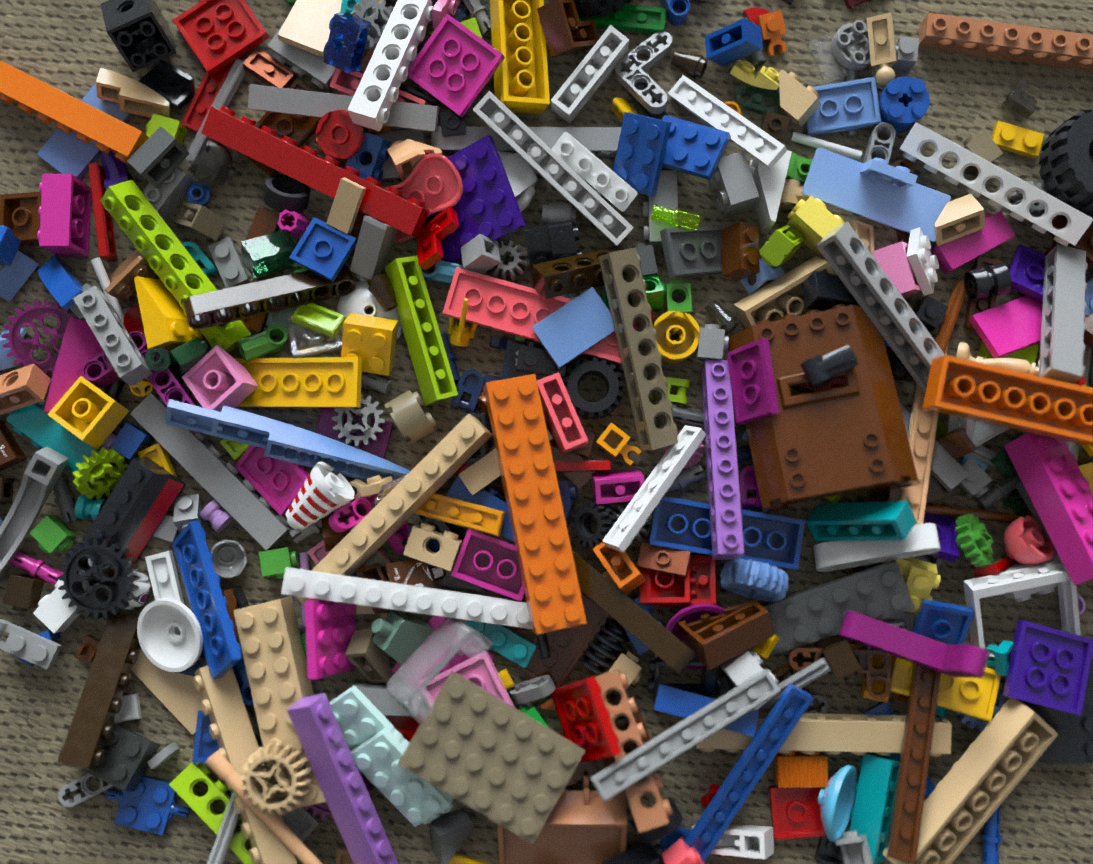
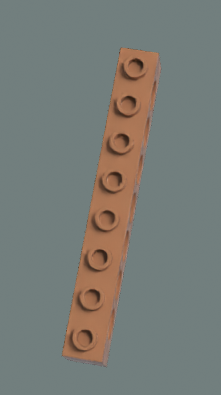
(1006, 41)

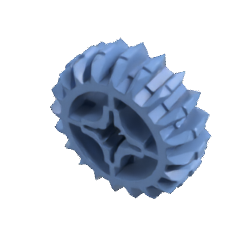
(754, 580)

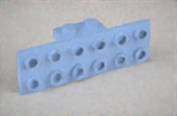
(875, 191)

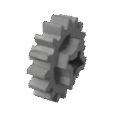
(377, 14)
(351, 426)

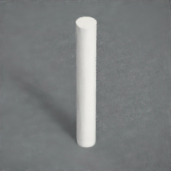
(836, 148)
(105, 282)

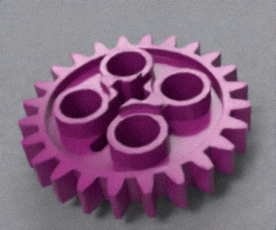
(24, 348)

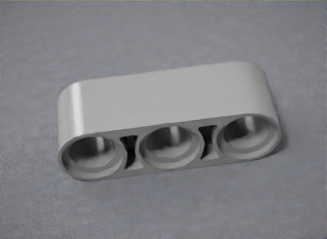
(877, 147)

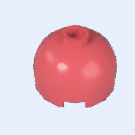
(1027, 542)

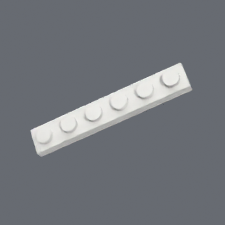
(722, 117)
(654, 488)

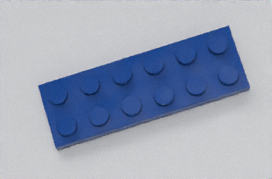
(206, 599)

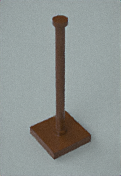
(884, 494)

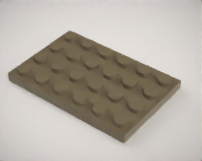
(492, 757)

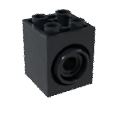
(138, 31)

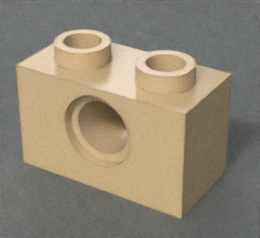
(418, 547)

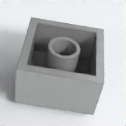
(734, 185)

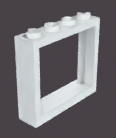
(1020, 580)

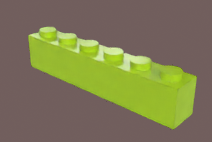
(421, 330)

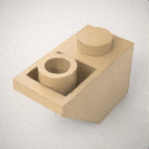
(795, 99)

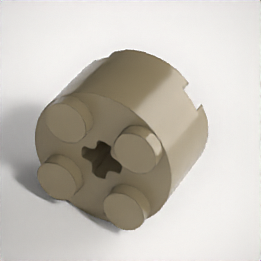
(410, 416)

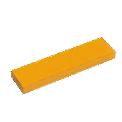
(463, 514)

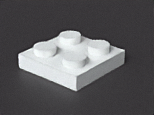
(922, 261)

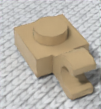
(371, 487)

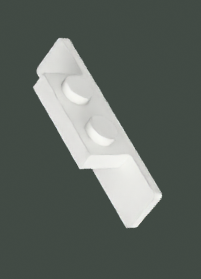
(595, 172)

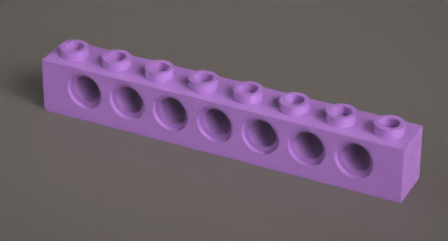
(721, 461)

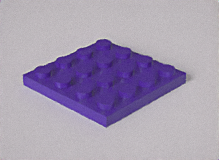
(486, 200)

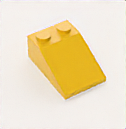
(162, 315)

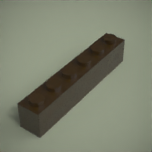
(102, 694)

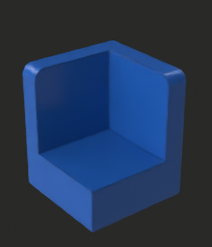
(130, 440)

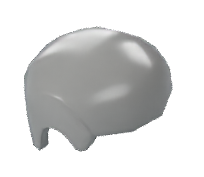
(228, 558)

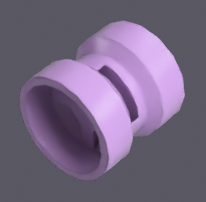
(216, 515)

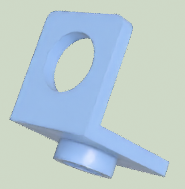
(766, 273)

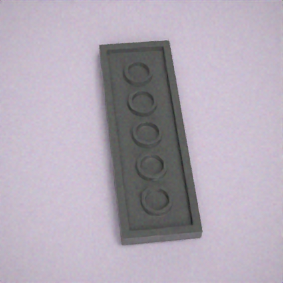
(821, 609)

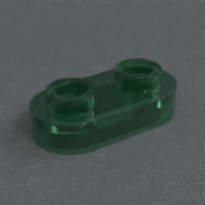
(757, 99)

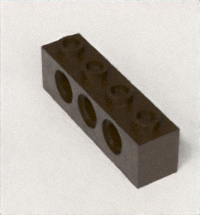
(571, 273)

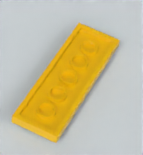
(305, 382)

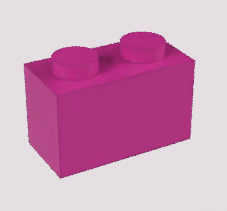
(616, 485)

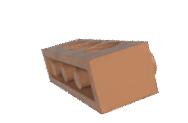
(22, 388)

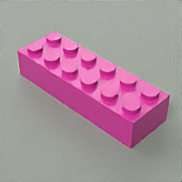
(1059, 498)

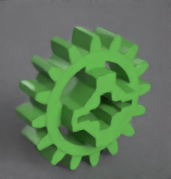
(974, 540)

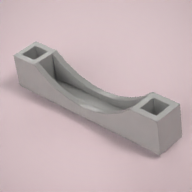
(33, 493)

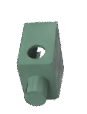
(400, 634)

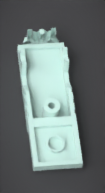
(376, 753)

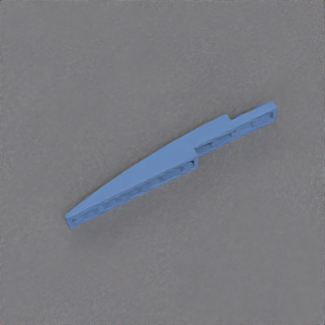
(281, 440)

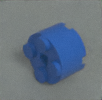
(903, 103)

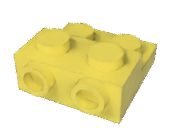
(919, 579)

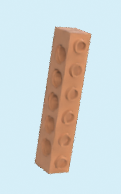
(645, 816)

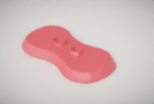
(434, 183)

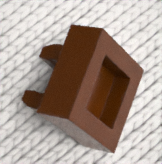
(88, 649)

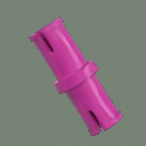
(36, 568)

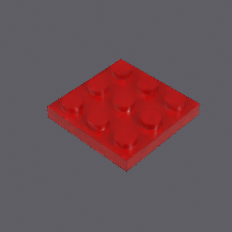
(220, 31)
(586, 719)

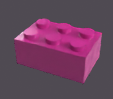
(64, 216)
(489, 564)

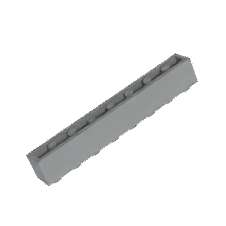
(214, 474)

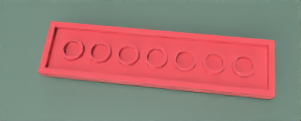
(512, 309)

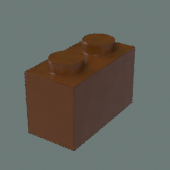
(740, 250)

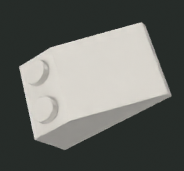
(770, 188)

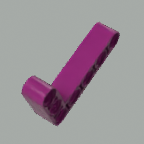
(108, 375)
(952, 660)

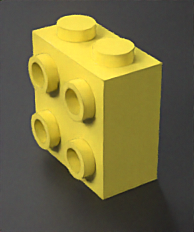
(813, 221)

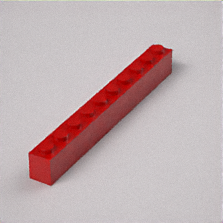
(313, 170)

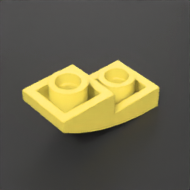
(765, 78)

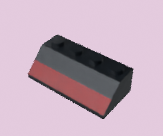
(136, 506)

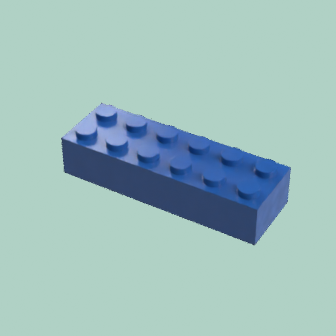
(765, 536)

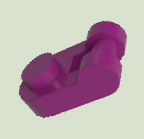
(747, 481)

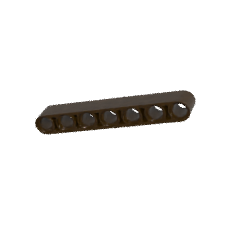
(264, 297)
(632, 616)

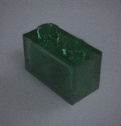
(268, 253)

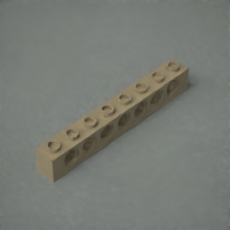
(628, 342)

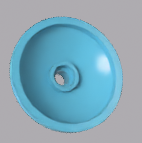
(837, 802)

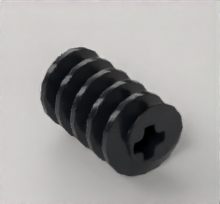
(604, 648)

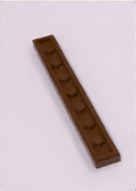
(914, 764)

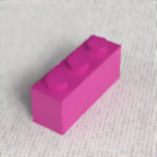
(964, 249)

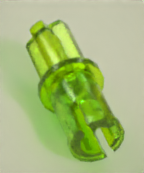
(675, 217)

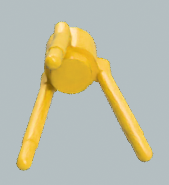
(460, 331)

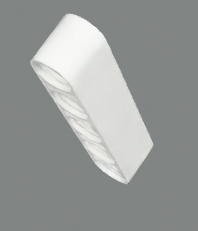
(849, 554)

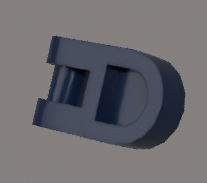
(470, 383)

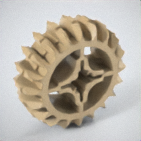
(262, 783)

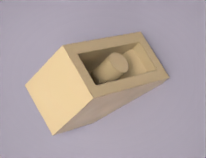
(959, 219)

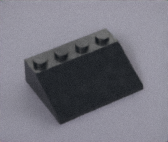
(1074, 732)

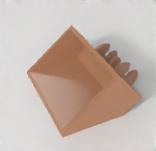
(576, 832)

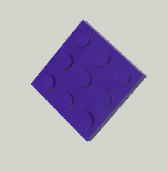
(1049, 667)

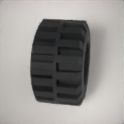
(604, 370)

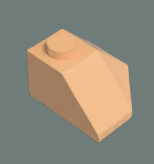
(406, 155)

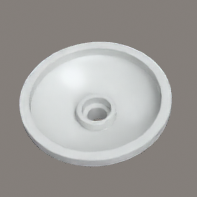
(360, 300)
(169, 635)

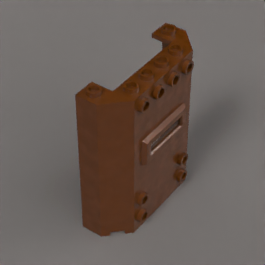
(831, 437)

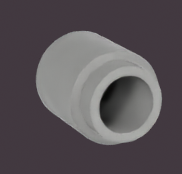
(557, 213)

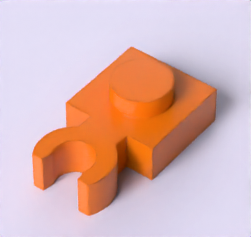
(771, 29)

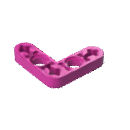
(368, 503)

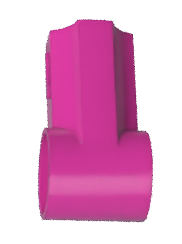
(293, 223)

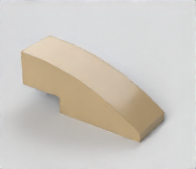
(130, 94)

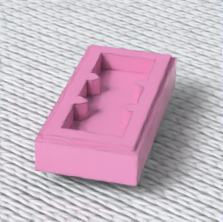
(442, 8)

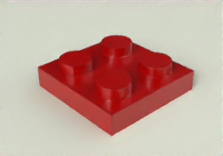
(795, 812)

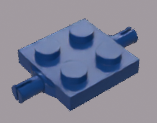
(148, 806)

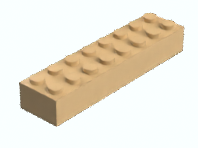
(276, 676)
(980, 782)

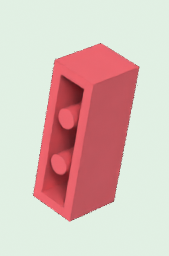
(561, 414)

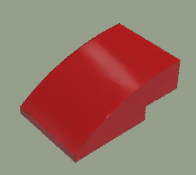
(682, 592)

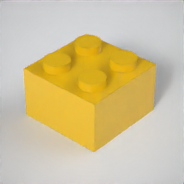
(372, 341)
(88, 412)

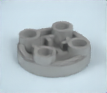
(851, 46)

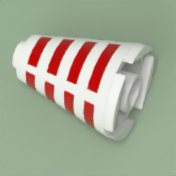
(319, 497)

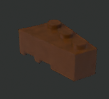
(727, 634)

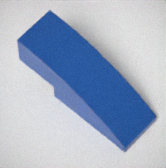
(60, 281)

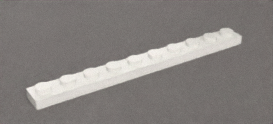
(405, 597)

